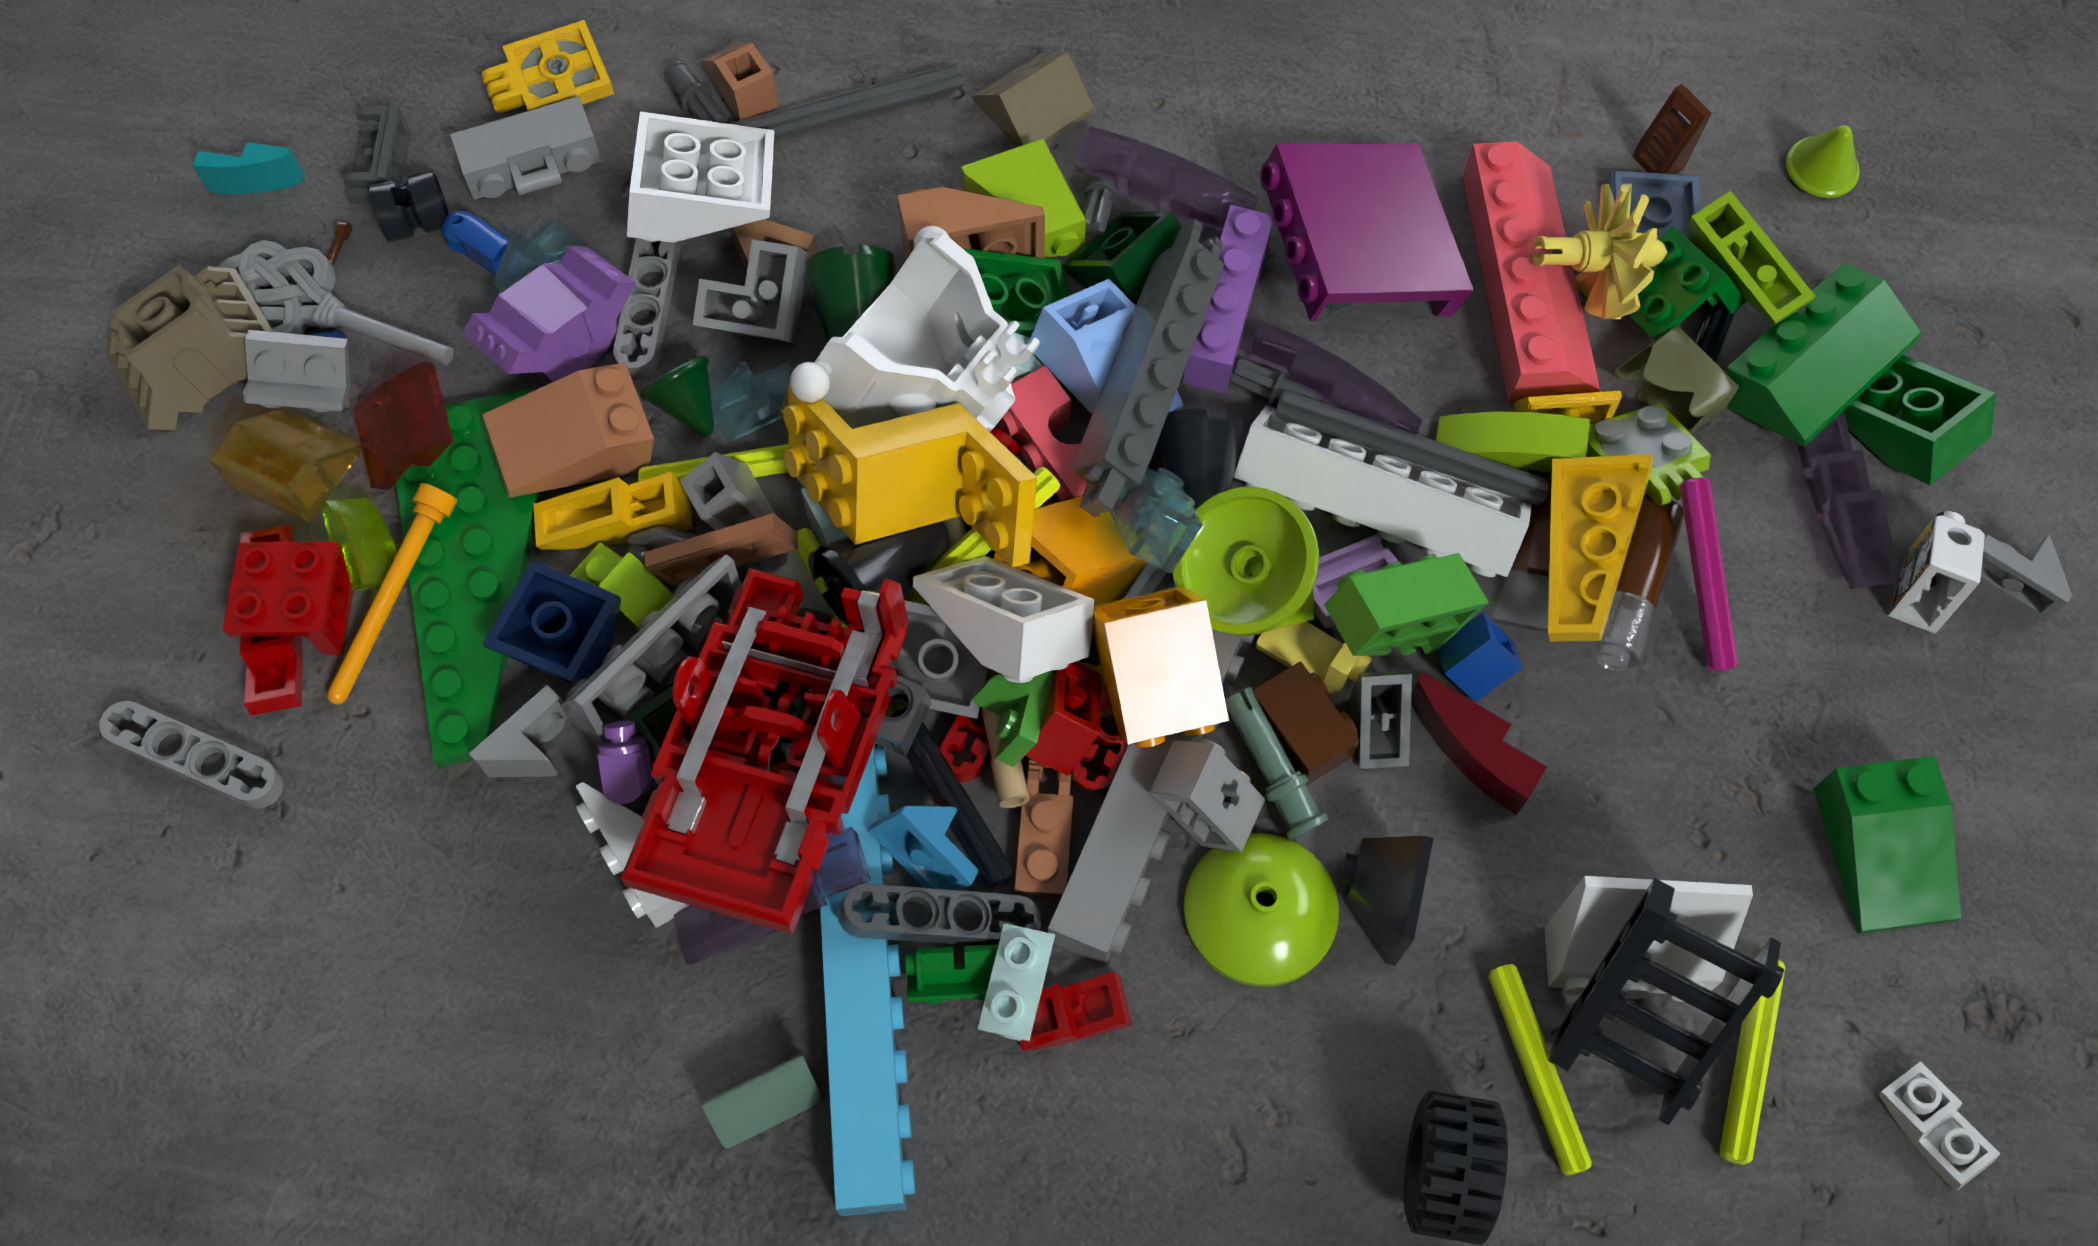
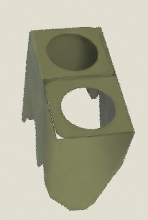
(1680, 378)

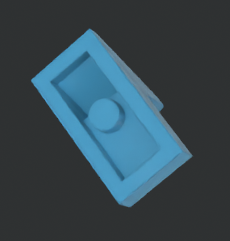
(919, 844)

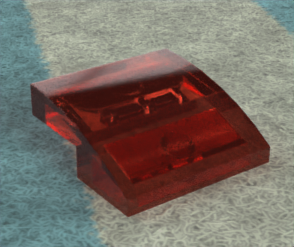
(402, 425)

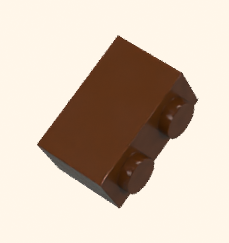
(1307, 722)

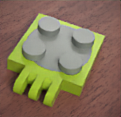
(1654, 432)

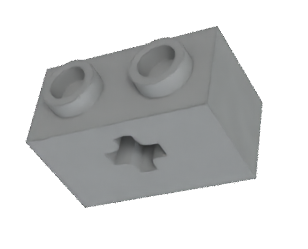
(1207, 794)

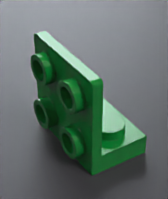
(1681, 285)

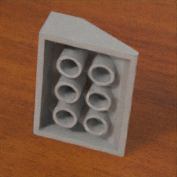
(651, 658)

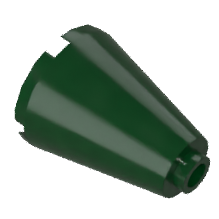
(847, 284)

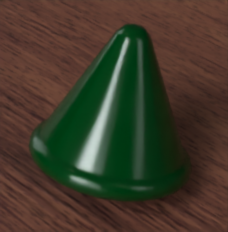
(685, 395)

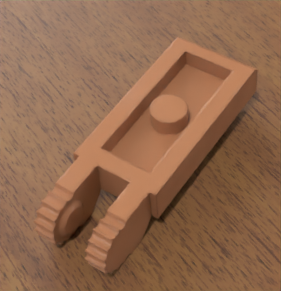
(1044, 838)

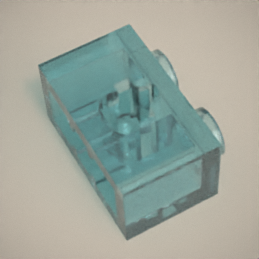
(1157, 519)

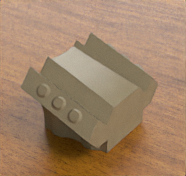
(182, 342)

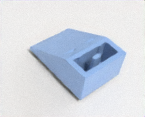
(1083, 337)

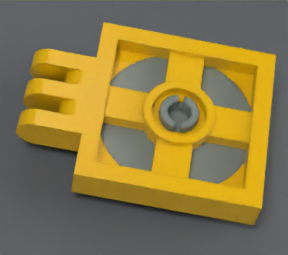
(548, 70)

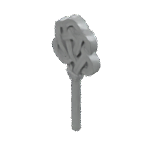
(291, 307)

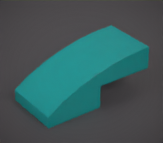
(256, 171)

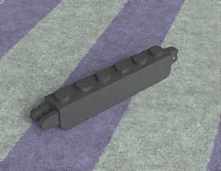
(1147, 369)

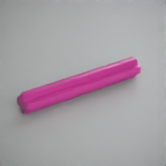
(1708, 574)

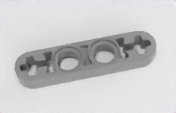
(652, 298)
(189, 758)

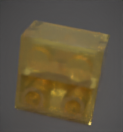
(284, 461)

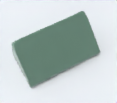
(762, 1102)

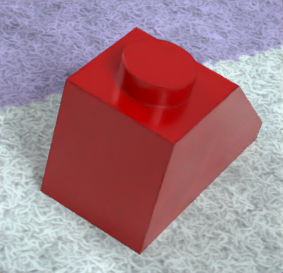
(1069, 718)

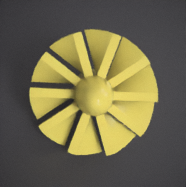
(1609, 256)

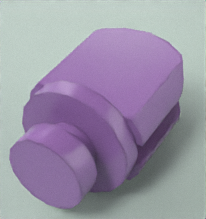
(624, 763)

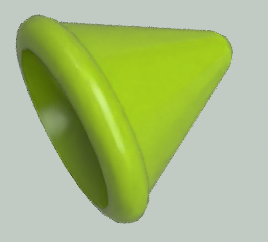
(1824, 163)

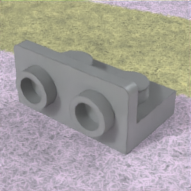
(296, 371)

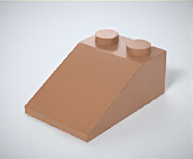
(973, 221)
(571, 432)

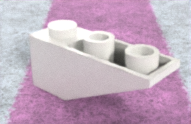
(620, 831)

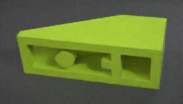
(1749, 258)

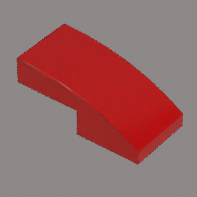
(1079, 1012)

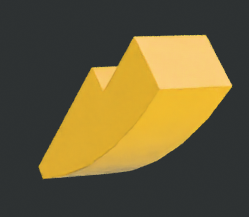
(611, 512)

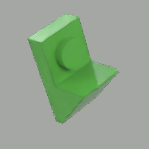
(1020, 711)

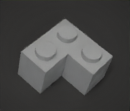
(766, 304)

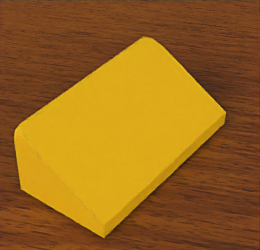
(1592, 406)

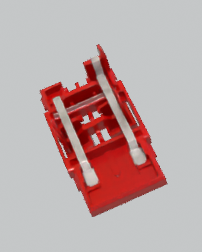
(737, 832)

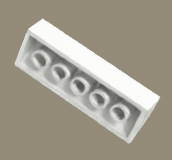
(1384, 493)

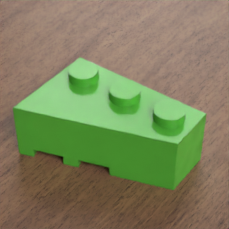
(1405, 605)

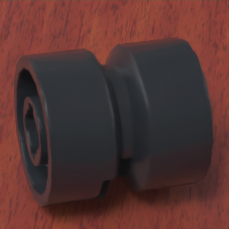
(409, 205)

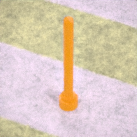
(430, 508)

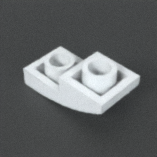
(1935, 1127)

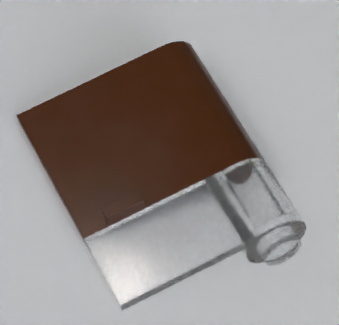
(1526, 589)

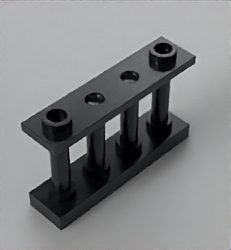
(1631, 960)

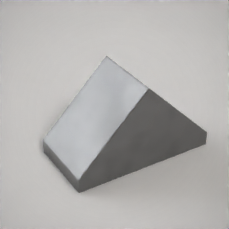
(1383, 718)

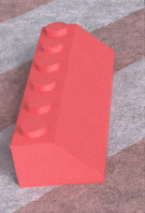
(1531, 307)

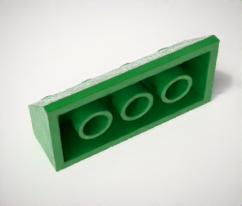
(1822, 355)

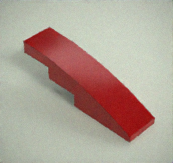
(272, 662)

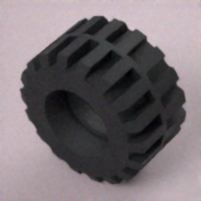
(1455, 1167)

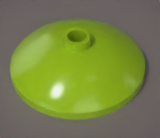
(1236, 532)
(1256, 941)

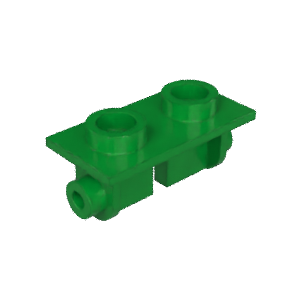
(936, 978)

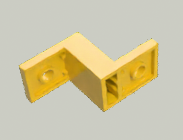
(912, 475)

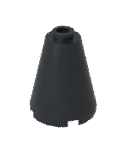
(1200, 451)
(869, 563)

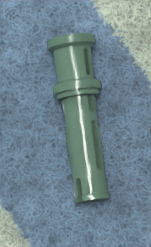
(1285, 785)

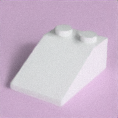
(1010, 616)

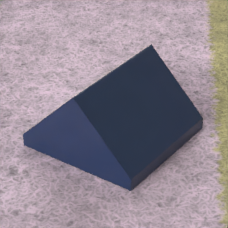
(556, 624)

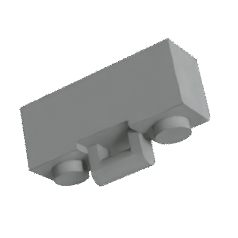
(526, 149)

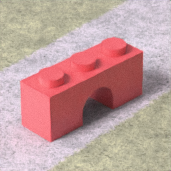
(1032, 419)

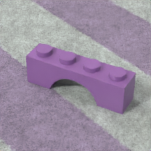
(1220, 335)

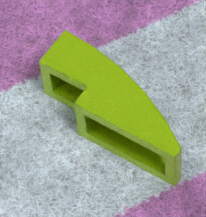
(1516, 438)

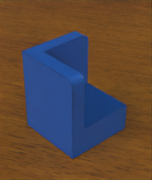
(1479, 657)

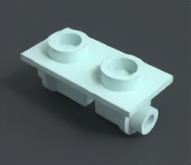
(1016, 982)

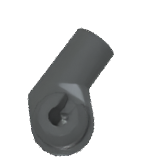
(654, 538)

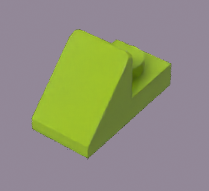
(625, 577)

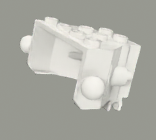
(921, 345)

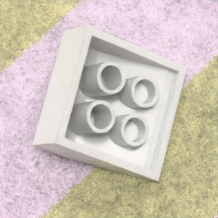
(697, 177)
(1599, 908)

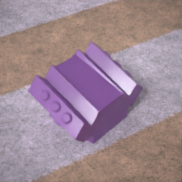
(554, 317)

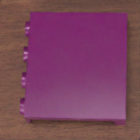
(1363, 226)

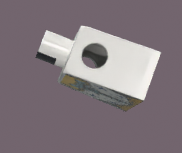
(1951, 554)

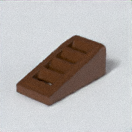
(1670, 137)

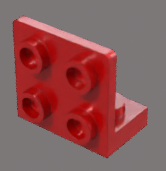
(291, 593)

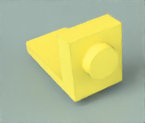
(1317, 652)

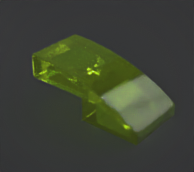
(363, 538)

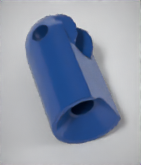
(475, 239)

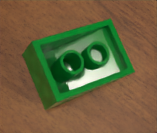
(1020, 285)
(1921, 419)
(1892, 842)

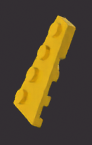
(1590, 533)

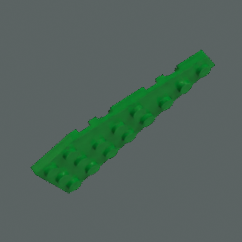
(465, 580)

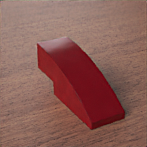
(1476, 744)

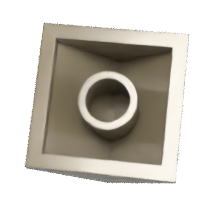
(1037, 99)

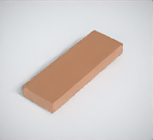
(741, 542)

